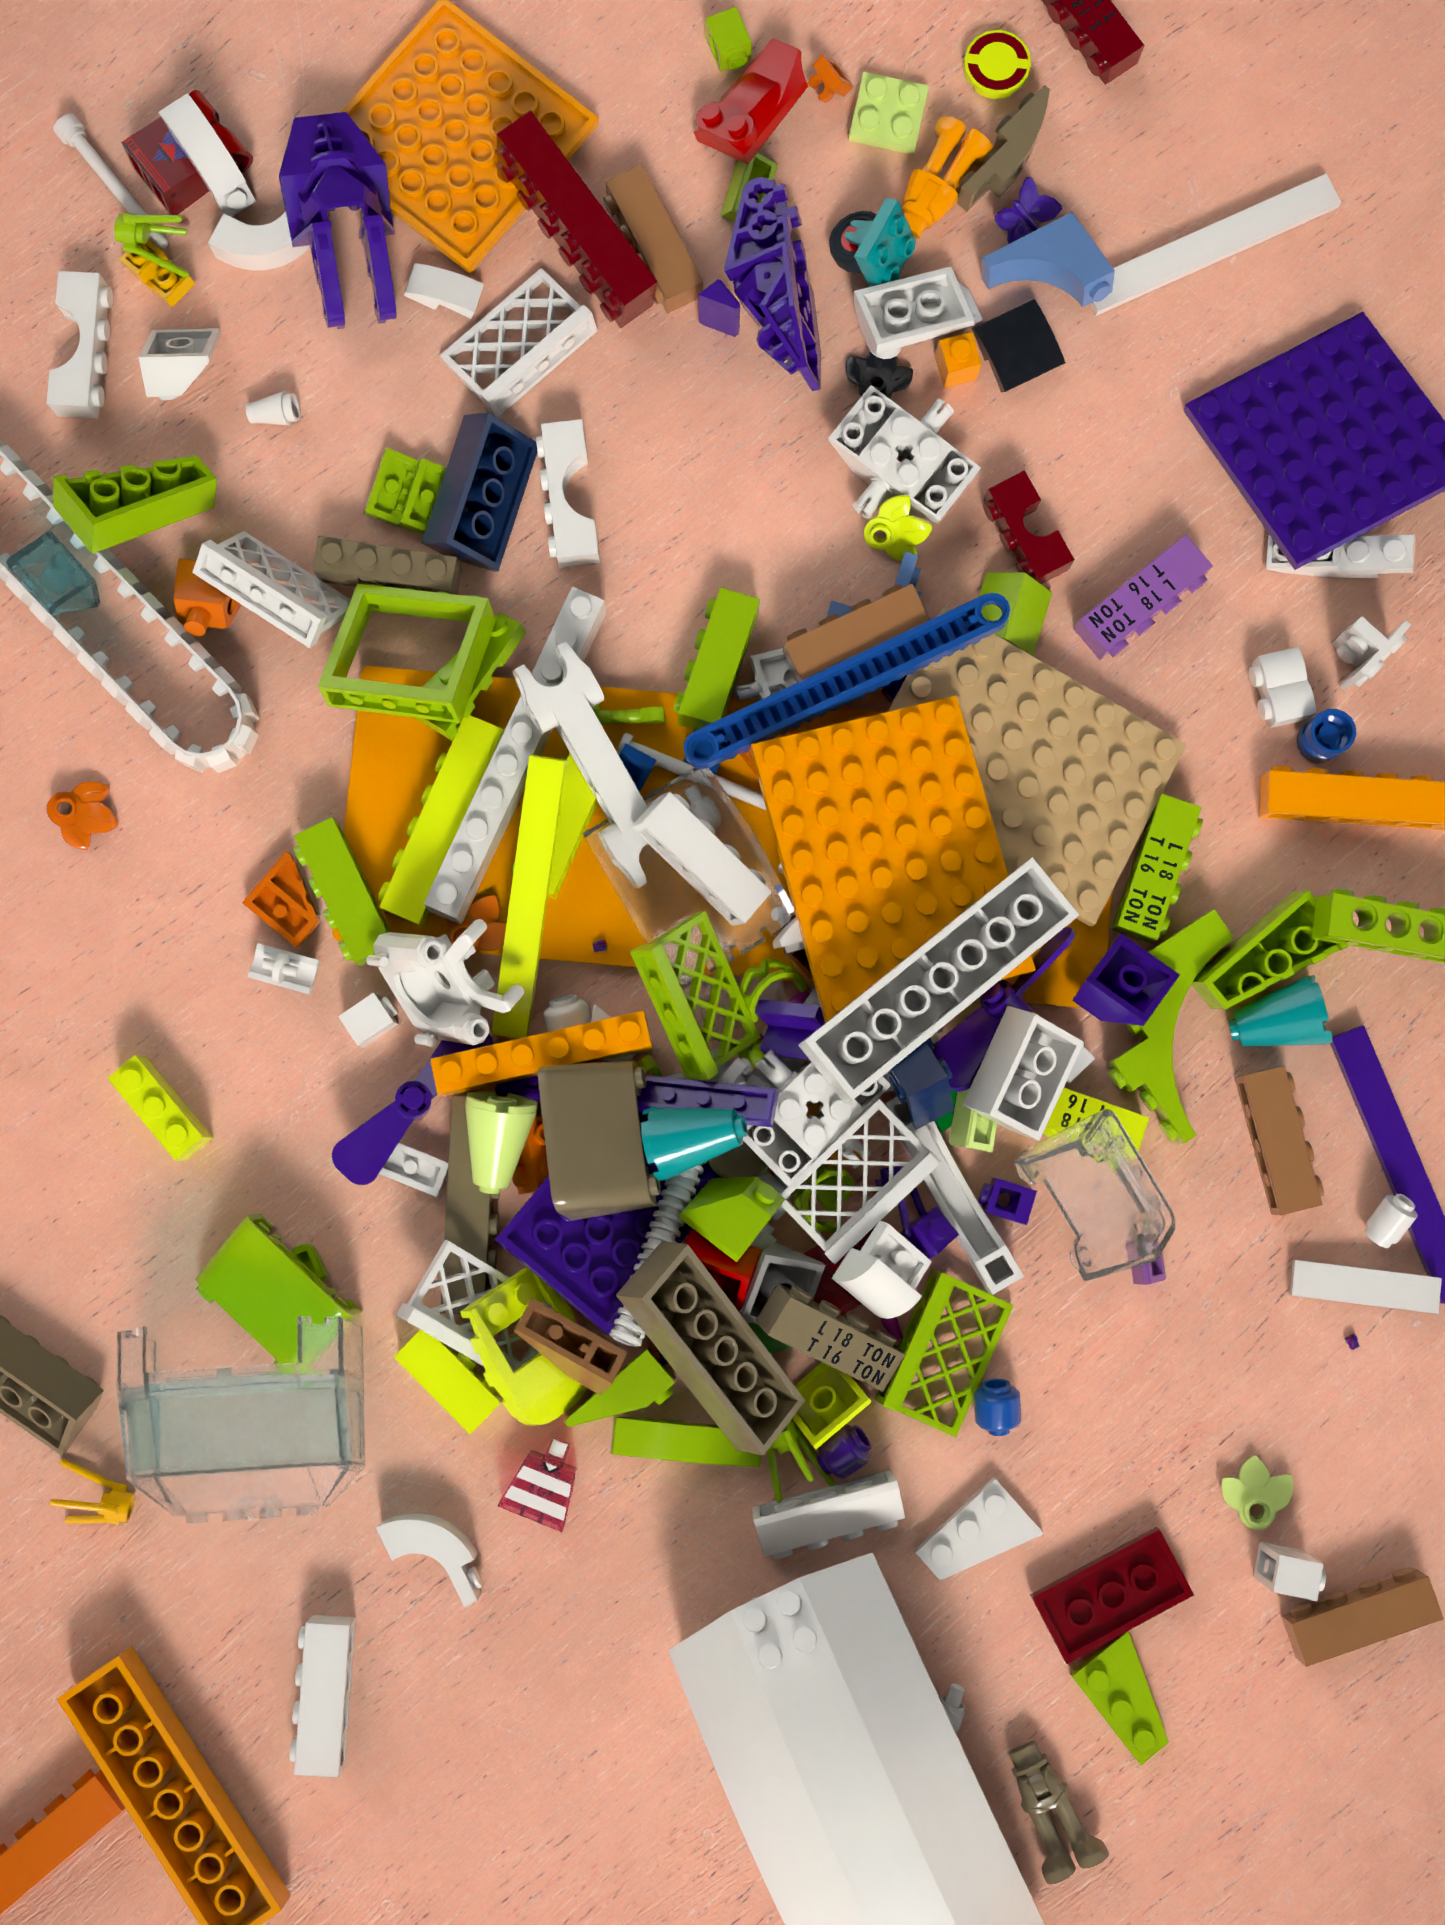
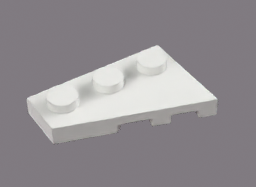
(977, 1531)

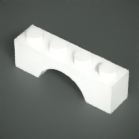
(76, 385)
(564, 454)

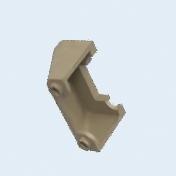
(595, 1138)

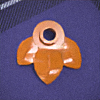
(87, 813)
(488, 911)

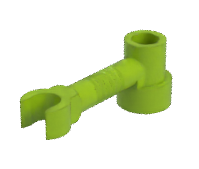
(641, 715)

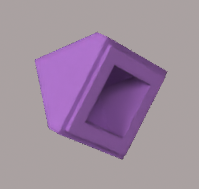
(1149, 1272)

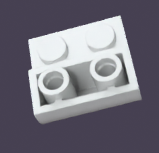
(884, 1272)

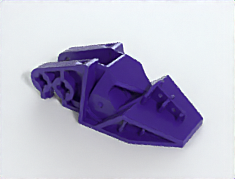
(329, 168)
(774, 279)

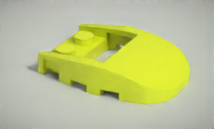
(537, 1389)

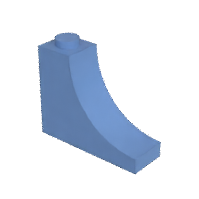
(1054, 255)

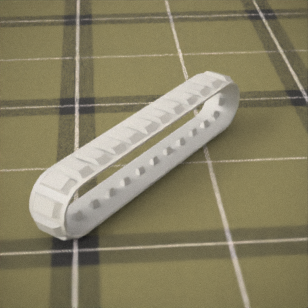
(240, 739)

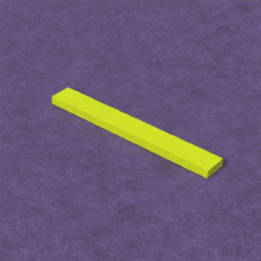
(530, 891)

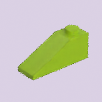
(633, 1388)

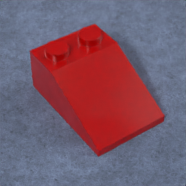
(730, 1275)

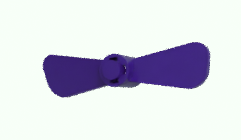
(969, 1041)
(368, 1147)

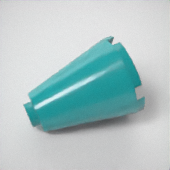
(1284, 1018)
(689, 1136)

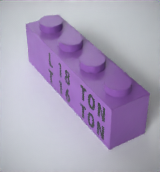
(1143, 597)

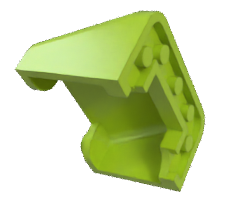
(268, 1288)

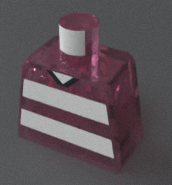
(543, 1486)

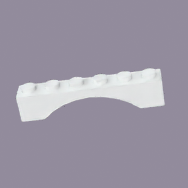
(958, 1204)

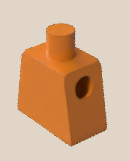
(200, 603)

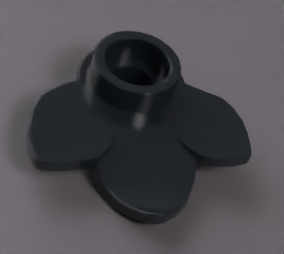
(878, 373)

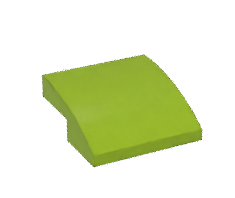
(404, 491)

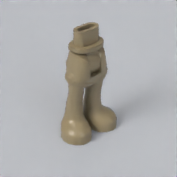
(1042, 1791)

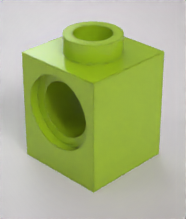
(728, 39)

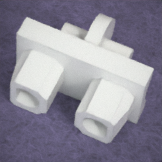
(284, 969)

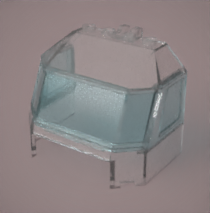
(245, 1433)

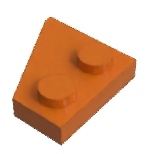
(284, 902)

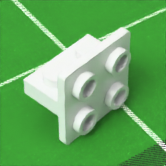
(1367, 649)

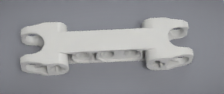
(571, 712)

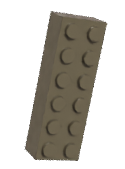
(711, 1347)

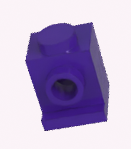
(1020, 1200)

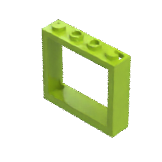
(401, 699)

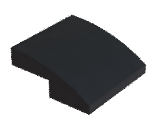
(1019, 345)

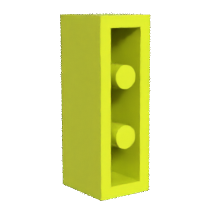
(160, 1108)
(450, 1379)

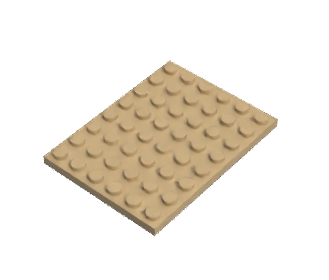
(1057, 764)

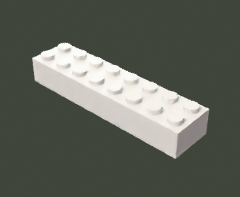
(938, 980)

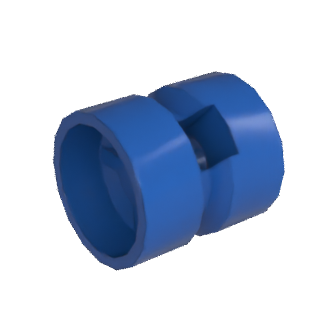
(1326, 736)

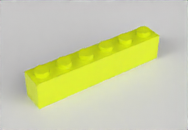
(439, 820)

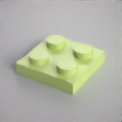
(888, 113)

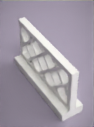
(541, 356)
(256, 589)
(876, 1207)
(445, 1328)

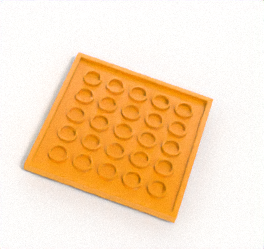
(437, 124)

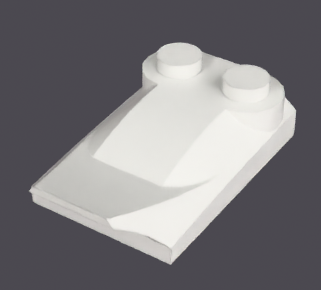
(913, 311)

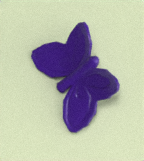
(1026, 210)

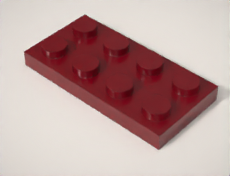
(1111, 1595)

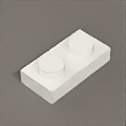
(416, 1169)

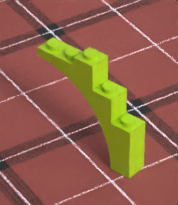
(1150, 1060)

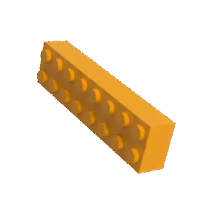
(173, 1795)

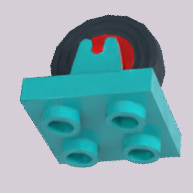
(873, 243)

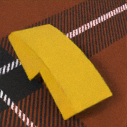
(162, 282)

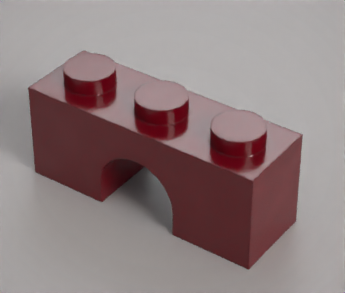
(1036, 555)

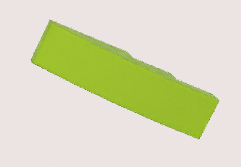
(677, 1442)

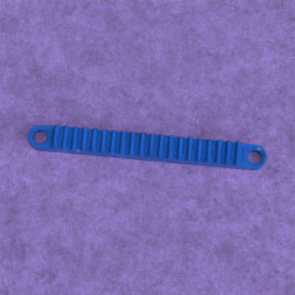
(847, 681)

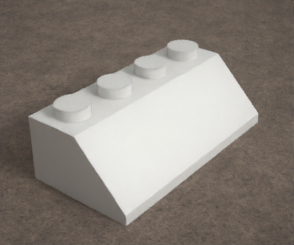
(828, 1513)

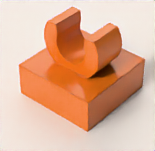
(832, 76)

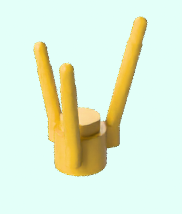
(113, 1506)

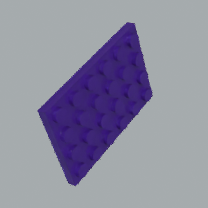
(585, 1257)

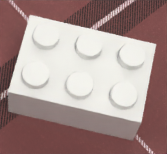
(1023, 1073)

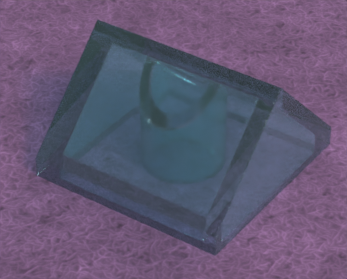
(55, 575)

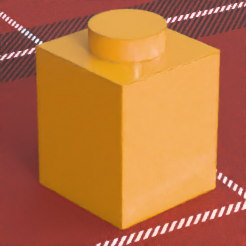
(958, 360)

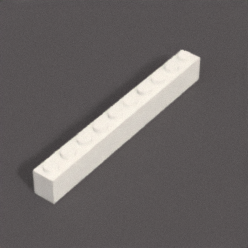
(507, 771)

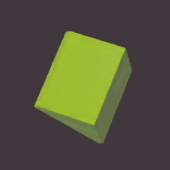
(1027, 605)

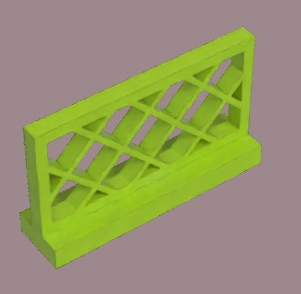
(678, 1009)
(917, 1338)

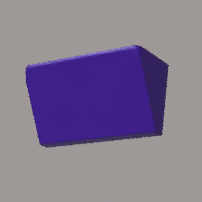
(719, 309)

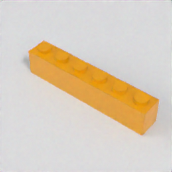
(1352, 798)
(524, 1056)

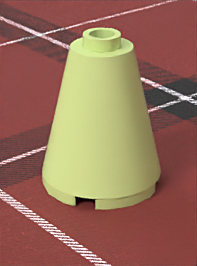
(497, 1136)

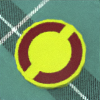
(997, 64)

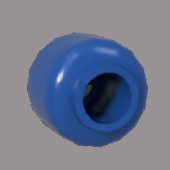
(997, 1407)

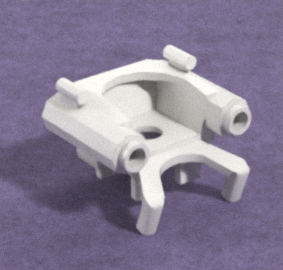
(437, 988)

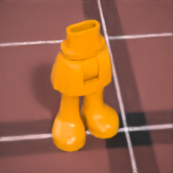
(929, 196)

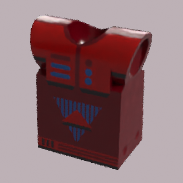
(166, 166)

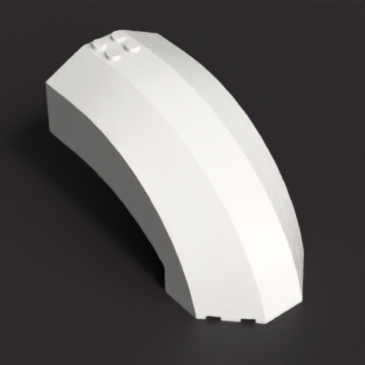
(847, 1760)

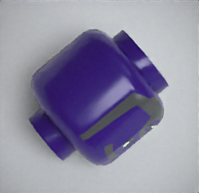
(844, 1452)

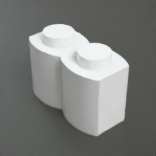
(1282, 687)

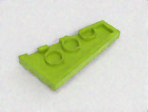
(502, 643)

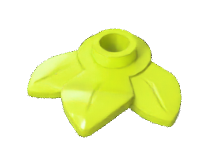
(901, 529)

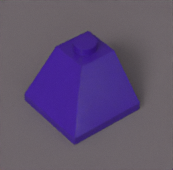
(1126, 984)

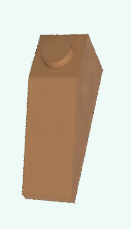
(571, 1347)

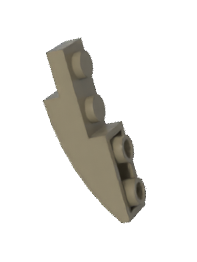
(1010, 153)

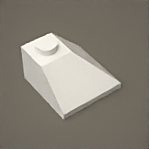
(175, 359)

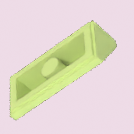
(970, 1128)

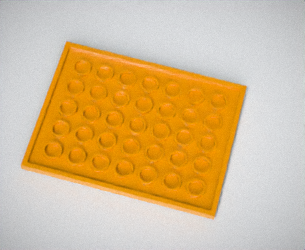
(878, 839)

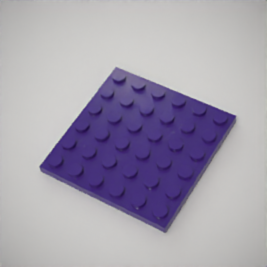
(1326, 439)

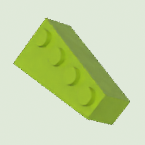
(134, 501)
(1265, 953)

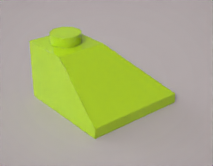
(732, 1212)

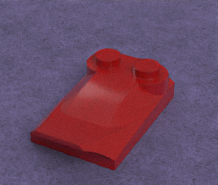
(753, 103)

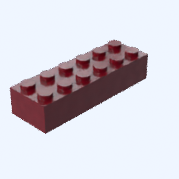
(574, 220)

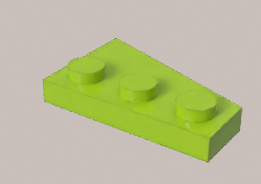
(1121, 1694)

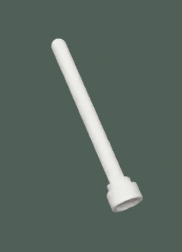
(71, 132)

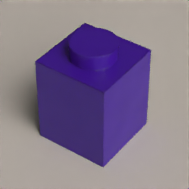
(931, 1233)

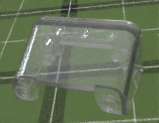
(1102, 1194)

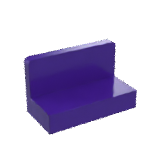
(788, 1026)

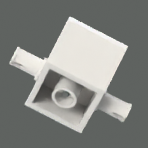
(882, 431)
(800, 1140)

